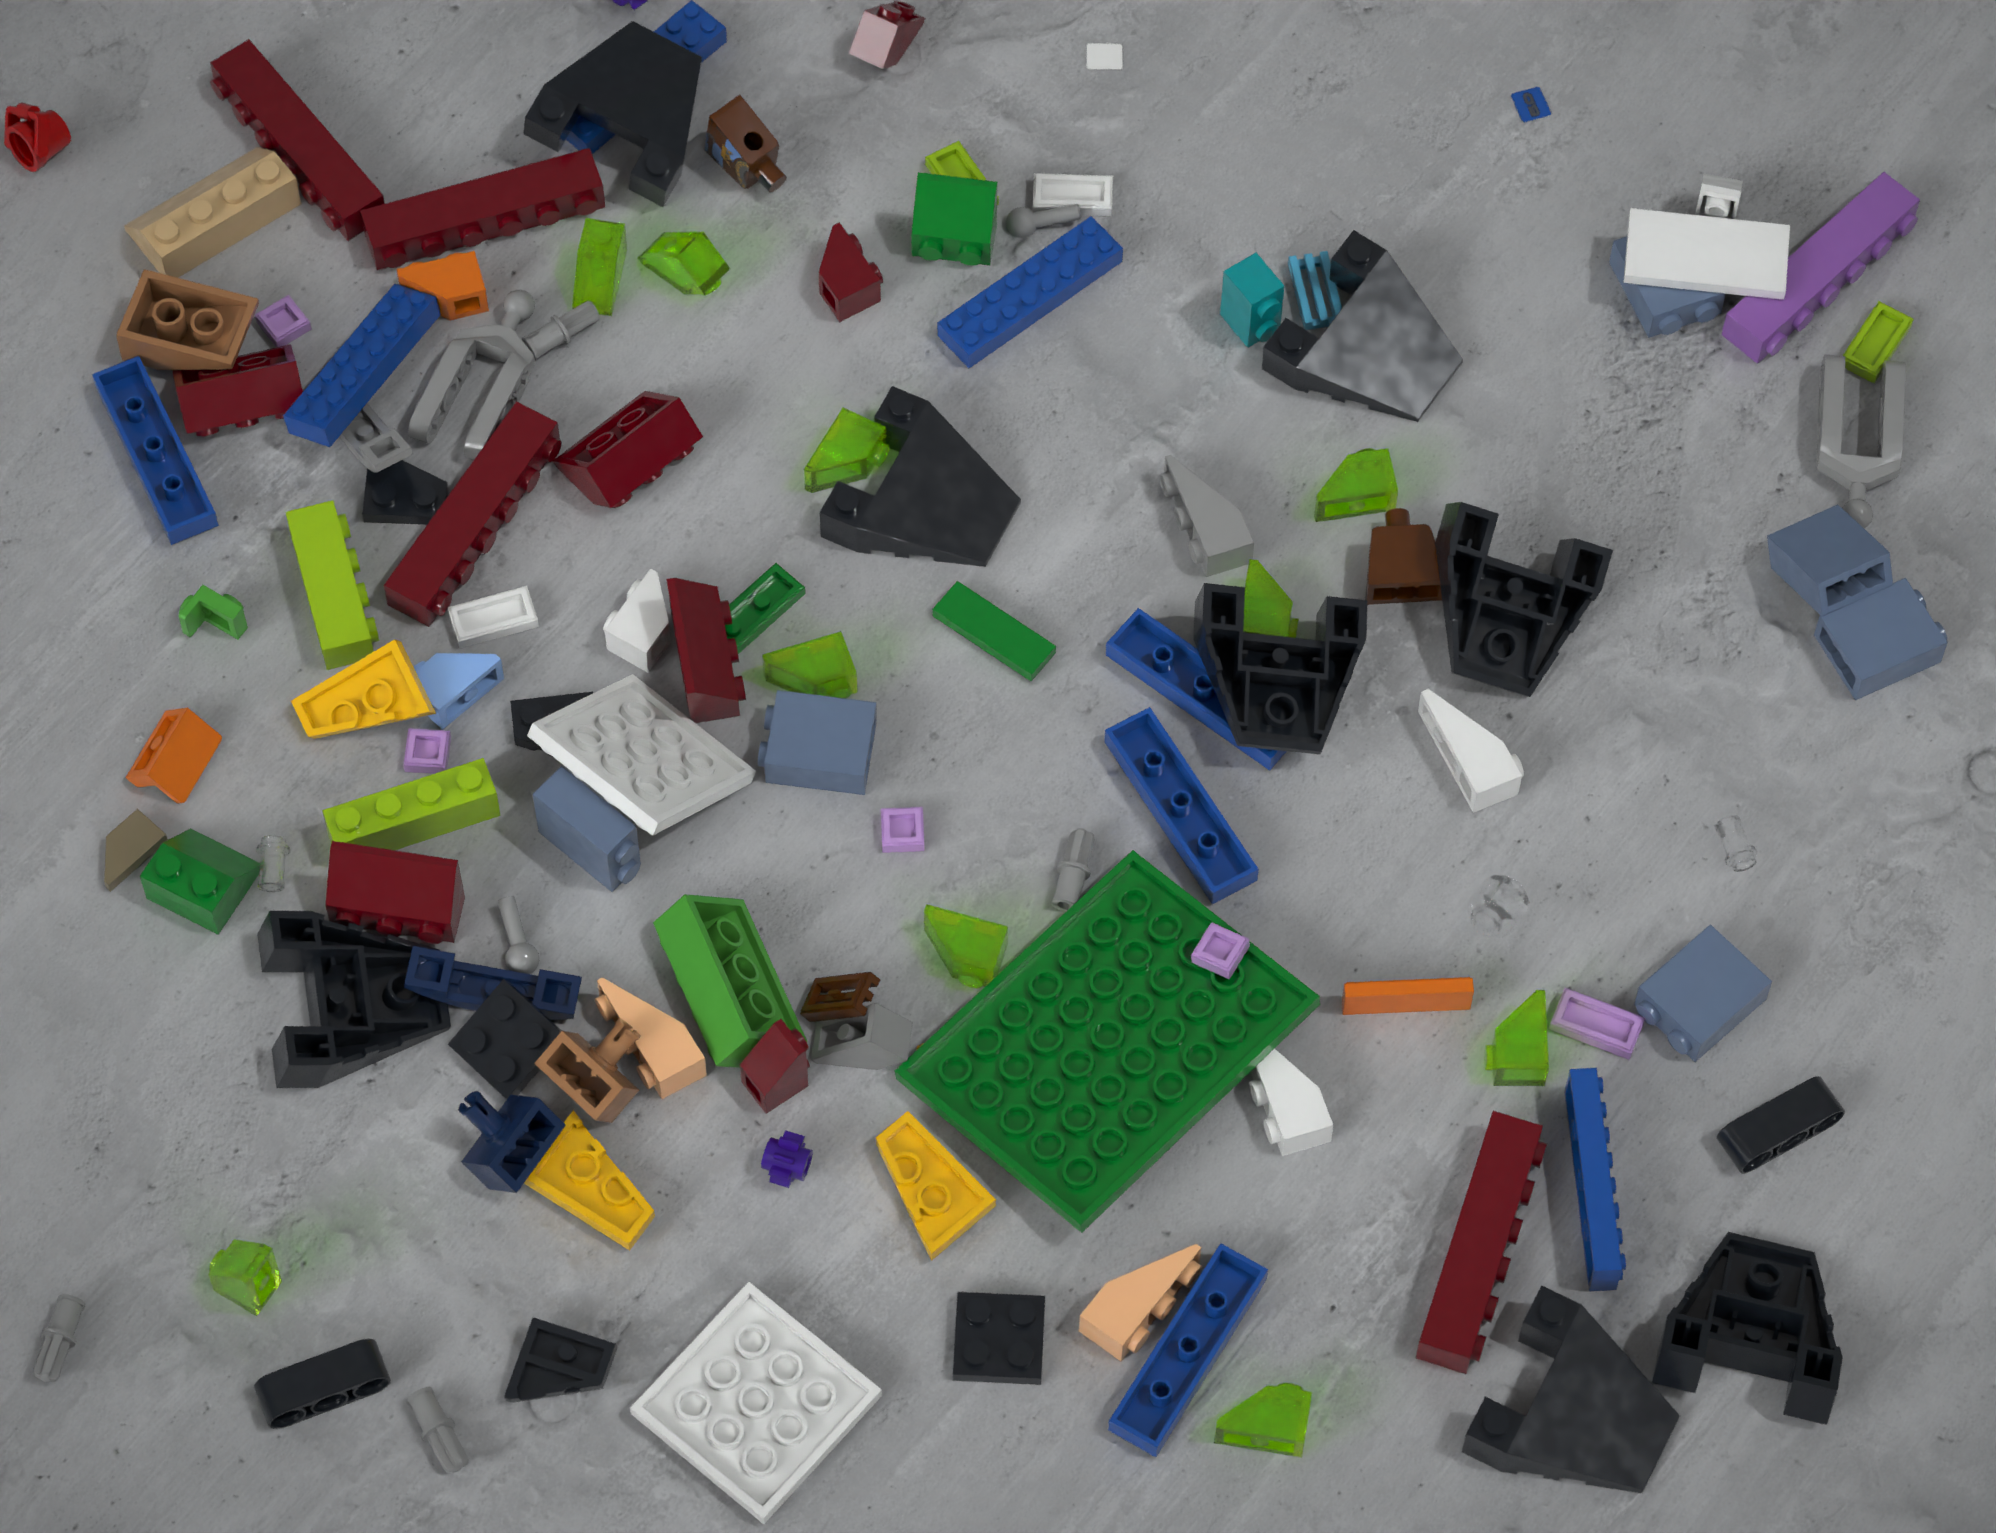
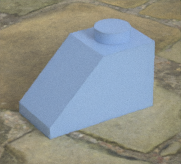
(457, 682)

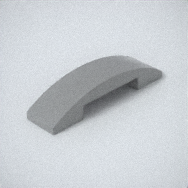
(374, 442)

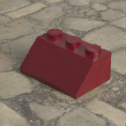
(254, 388)
(630, 448)
(705, 650)
(394, 892)

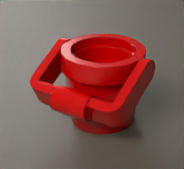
(37, 137)

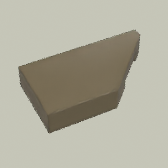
(130, 847)

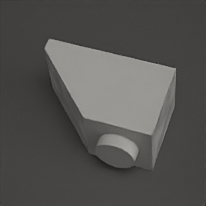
(865, 1041)

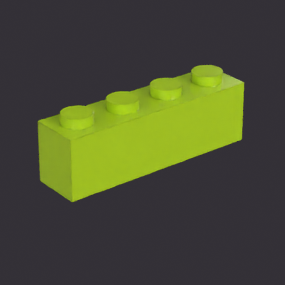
(331, 585)
(416, 809)

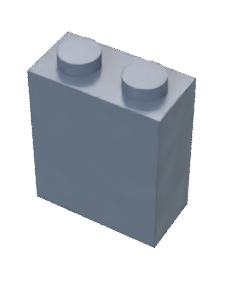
(1664, 308)
(1830, 560)
(1881, 639)
(818, 742)
(587, 829)
(1702, 993)

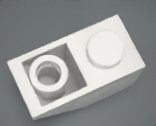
(1718, 197)
(641, 625)

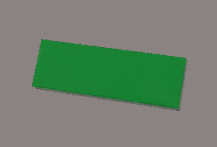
(762, 605)
(994, 631)

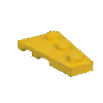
(365, 695)
(932, 1184)
(590, 1186)

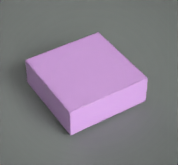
(283, 321)
(427, 751)
(902, 829)
(1220, 950)

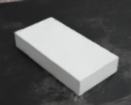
(1090, 192)
(493, 617)

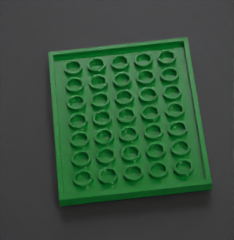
(1104, 1042)

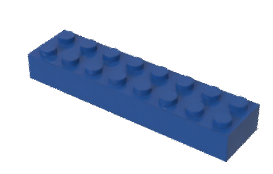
(689, 28)
(1030, 292)
(362, 365)
(155, 450)
(1177, 673)
(1181, 805)
(1593, 1179)
(1188, 1350)

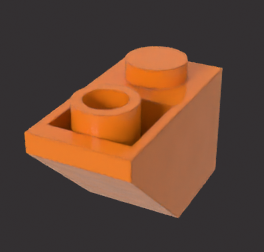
(453, 281)

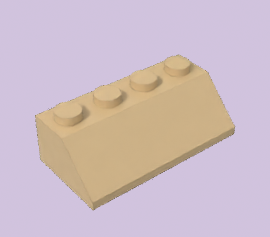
(216, 212)

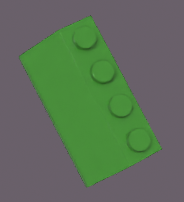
(724, 974)

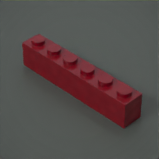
(296, 135)
(483, 209)
(473, 514)
(1479, 1243)

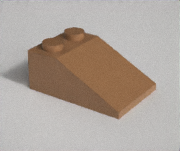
(184, 324)

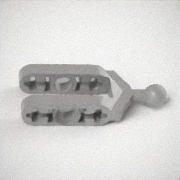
(492, 341)
(1856, 471)

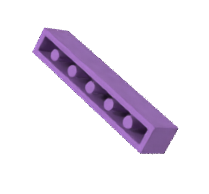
(1823, 266)

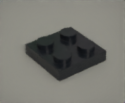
(505, 1039)
(999, 1338)

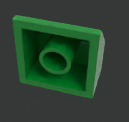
(954, 219)
(199, 879)

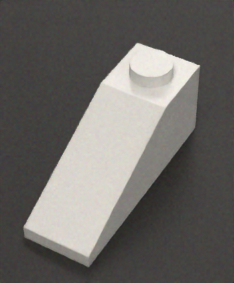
(1472, 753)

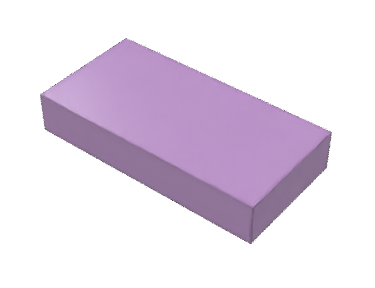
(1597, 1023)

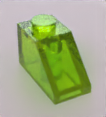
(686, 262)
(600, 264)
(846, 452)
(1358, 487)
(1267, 605)
(813, 667)
(967, 945)
(1521, 1046)
(245, 1274)
(1268, 1421)

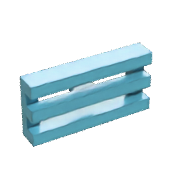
(1310, 264)

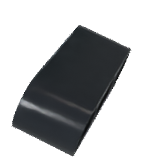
(1780, 1124)
(322, 1383)

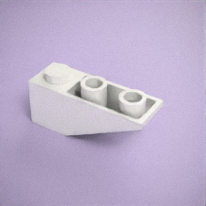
(1292, 1104)

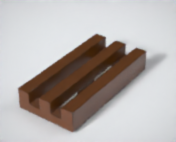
(835, 1003)

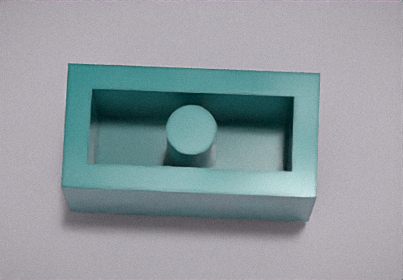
(1252, 300)

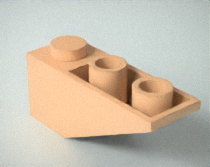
(665, 1049)
(1130, 1304)

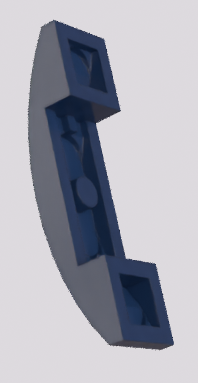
(469, 985)

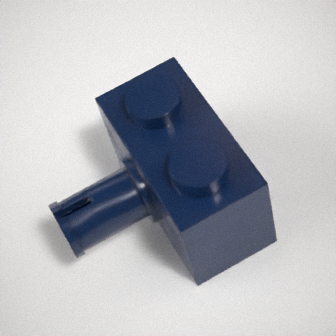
(510, 1139)

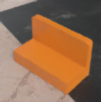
(175, 754)

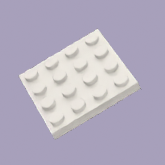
(641, 754)
(756, 1402)

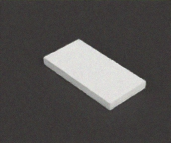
(1707, 253)

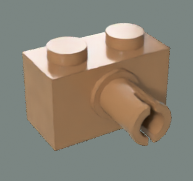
(591, 1072)

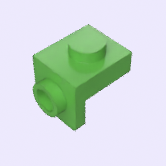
(220, 611)

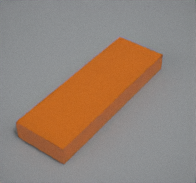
(1407, 995)

